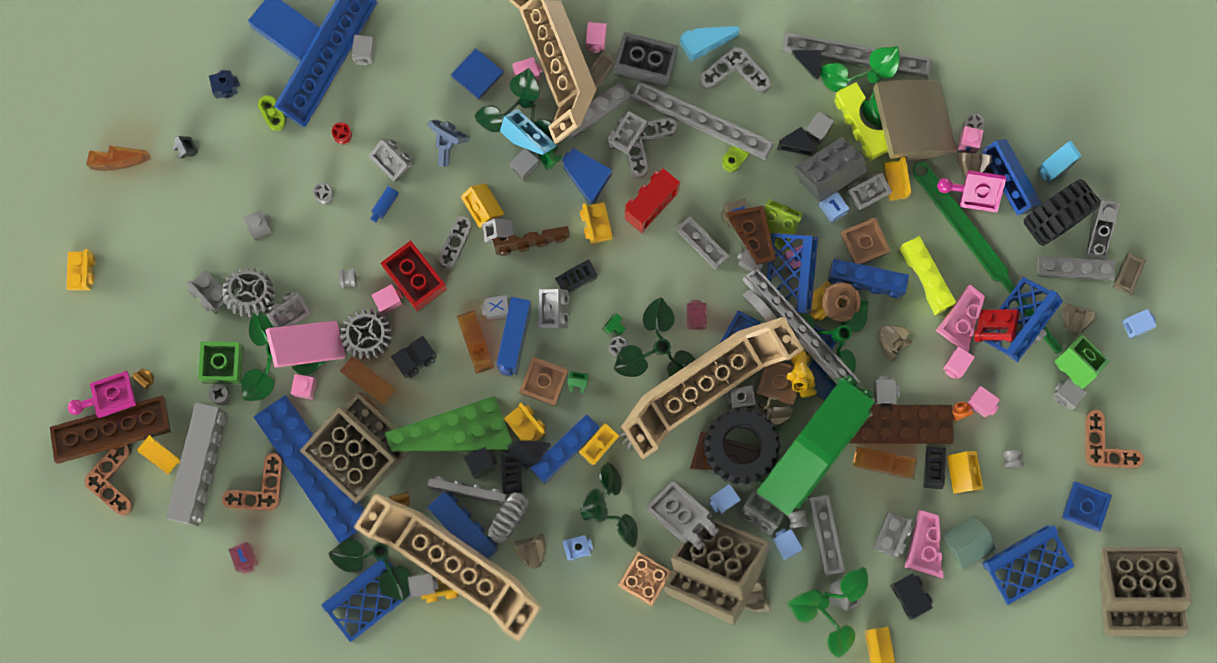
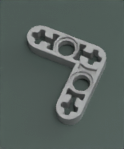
(738, 65)
(639, 144)
(759, 305)

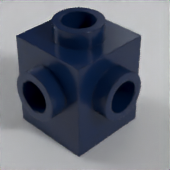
(224, 84)

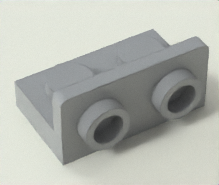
(627, 133)
(391, 158)
(869, 191)
(208, 291)
(553, 308)
(287, 311)
(762, 513)
(893, 535)

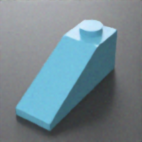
(703, 40)
(525, 133)
(1059, 162)

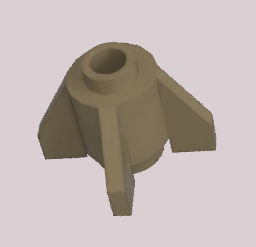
(973, 162)
(1077, 318)
(893, 339)
(776, 411)
(531, 550)
(758, 598)

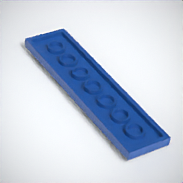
(323, 59)
(288, 435)

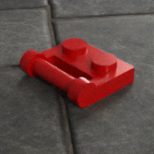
(997, 321)

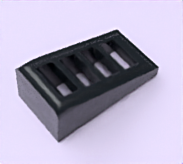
(586, 279)
(933, 483)
(506, 490)

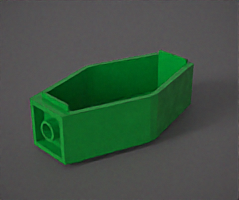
(818, 445)

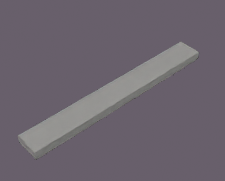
(853, 53)
(702, 120)
(803, 331)

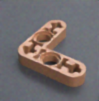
(1104, 454)
(104, 477)
(266, 491)

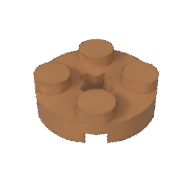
(831, 297)

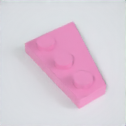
(961, 319)
(925, 546)

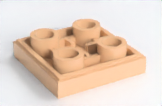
(644, 578)

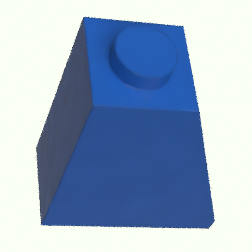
(586, 174)

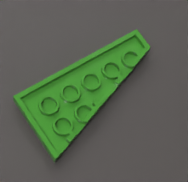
(455, 431)

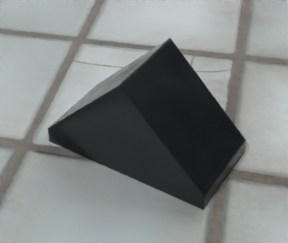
(809, 60)
(798, 143)
(528, 452)

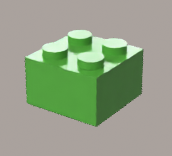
(1081, 361)
(220, 362)

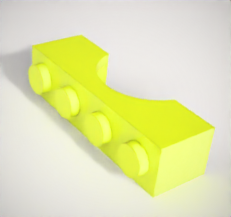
(872, 141)
(921, 262)

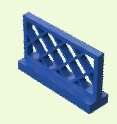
(807, 269)
(1034, 323)
(1024, 547)
(352, 588)

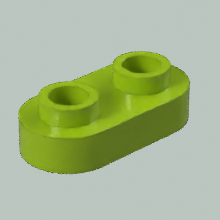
(272, 113)
(738, 155)

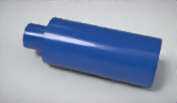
(384, 204)

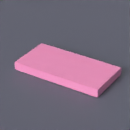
(305, 343)

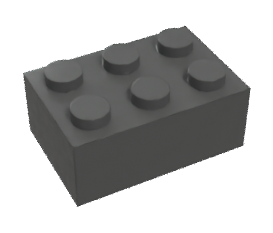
(646, 59)
(831, 169)

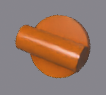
(961, 410)

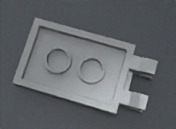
(681, 514)

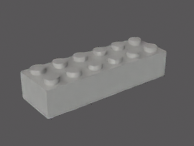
(197, 465)

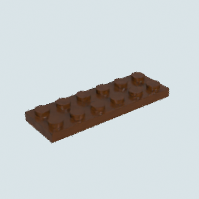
(907, 425)
(96, 434)

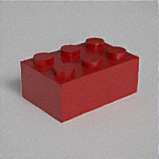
(651, 200)
(413, 276)

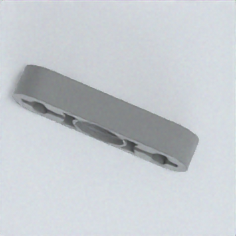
(465, 231)

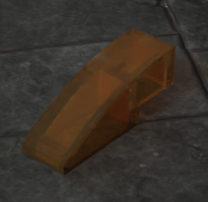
(116, 158)
(475, 342)
(368, 380)
(885, 463)

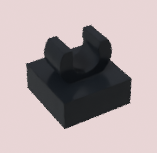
(185, 146)

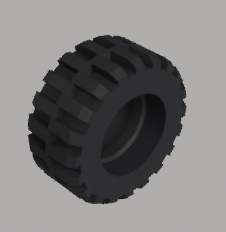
(1061, 212)
(760, 427)

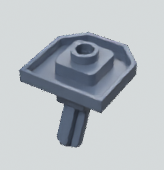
(446, 138)

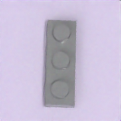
(702, 243)

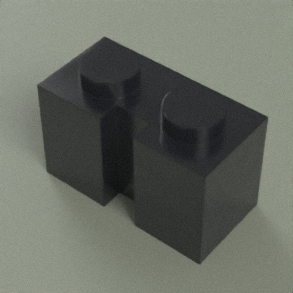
(414, 357)
(480, 462)
(912, 596)

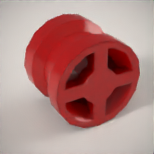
(341, 129)

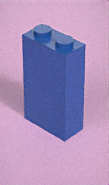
(284, 27)
(514, 336)

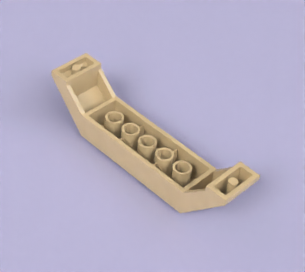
(560, 61)
(707, 380)
(451, 562)

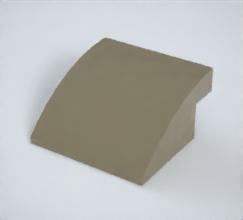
(914, 119)
(354, 448)
(720, 573)
(1144, 592)

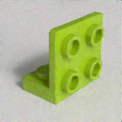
(781, 220)

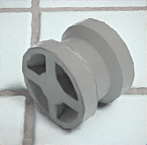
(975, 120)
(320, 190)
(347, 278)
(617, 342)
(222, 397)
(1013, 459)
(798, 519)

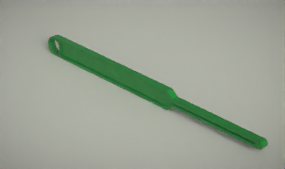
(973, 239)

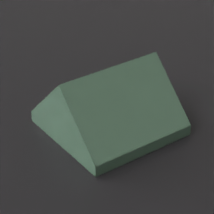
(969, 541)

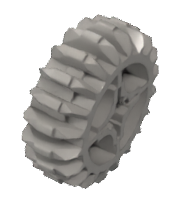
(249, 285)
(370, 327)
(508, 518)

